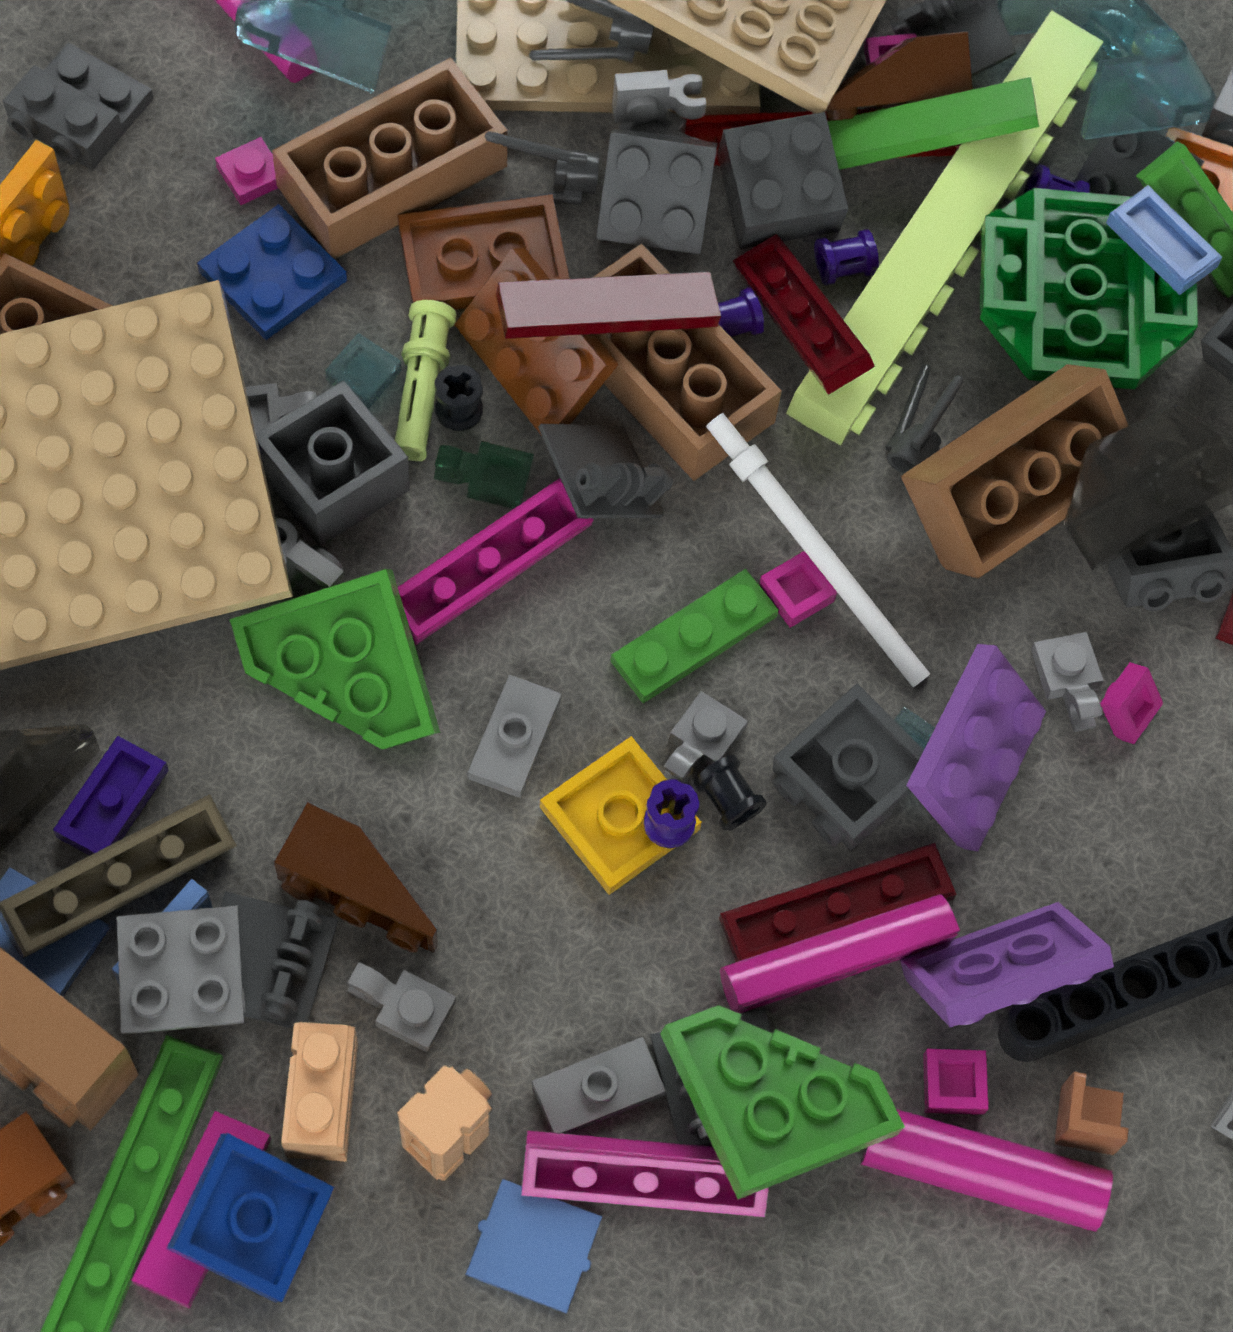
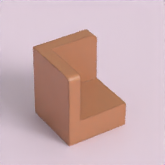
(1089, 1117)

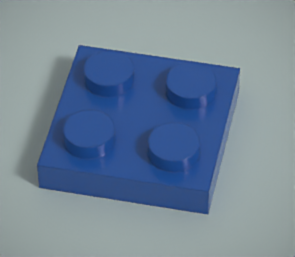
(272, 271)
(250, 1217)

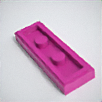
(162, 1269)

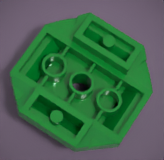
(1060, 244)

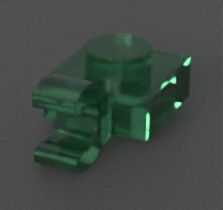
(493, 475)

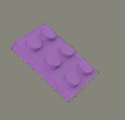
(977, 747)
(1006, 964)

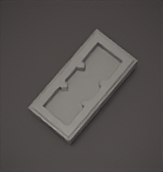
(514, 736)
(599, 1087)

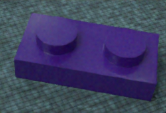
(111, 797)

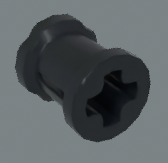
(453, 394)
(729, 792)

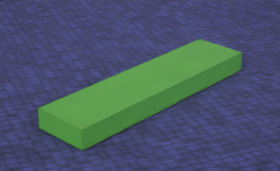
(934, 123)

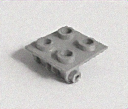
(180, 970)

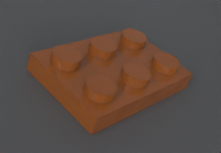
(459, 248)
(543, 375)

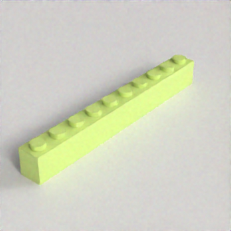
(943, 232)

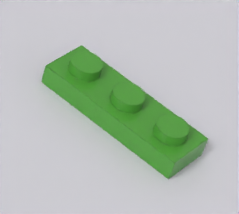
(1193, 196)
(694, 636)

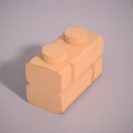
(320, 1092)
(445, 1121)

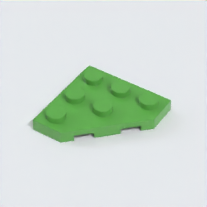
(344, 652)
(774, 1099)

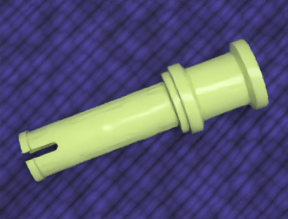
(425, 358)

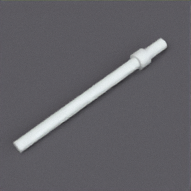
(750, 464)

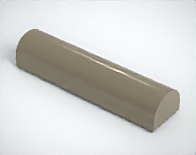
(114, 876)

